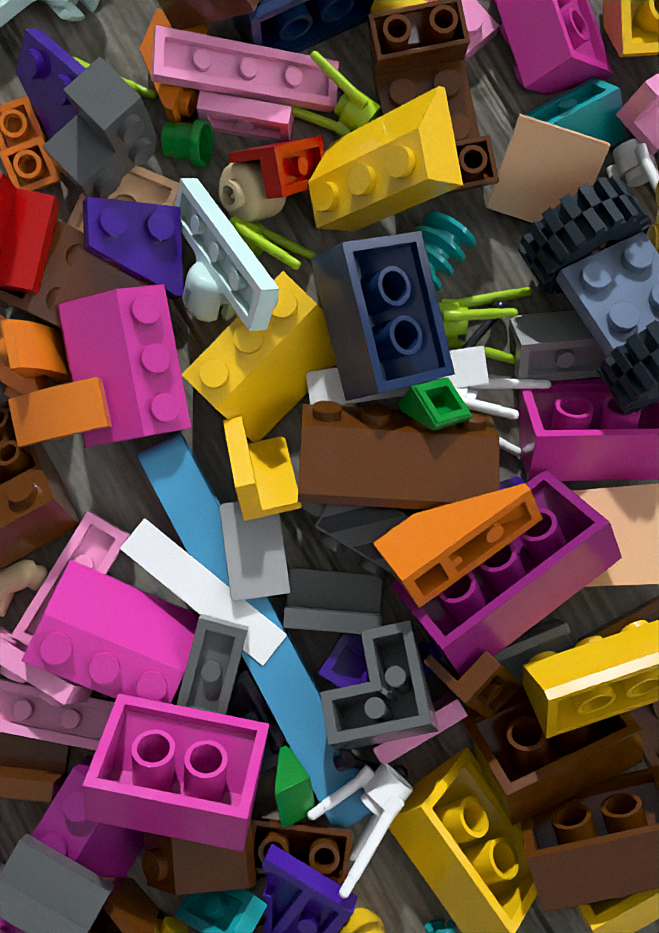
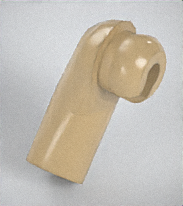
(18, 577)

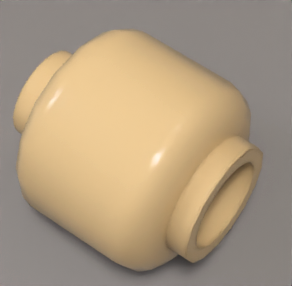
(244, 192)

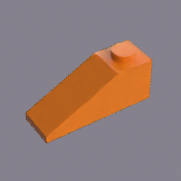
(451, 540)

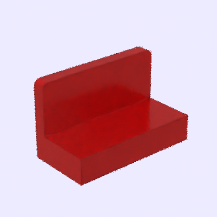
(285, 164)
(25, 236)

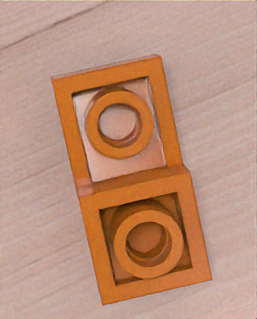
(22, 147)
(34, 350)
(60, 412)

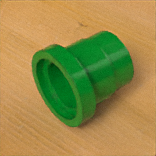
(189, 141)

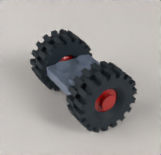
(610, 273)

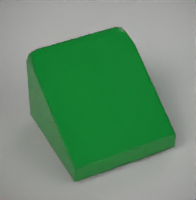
(435, 404)
(292, 788)

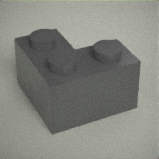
(105, 136)
(395, 700)

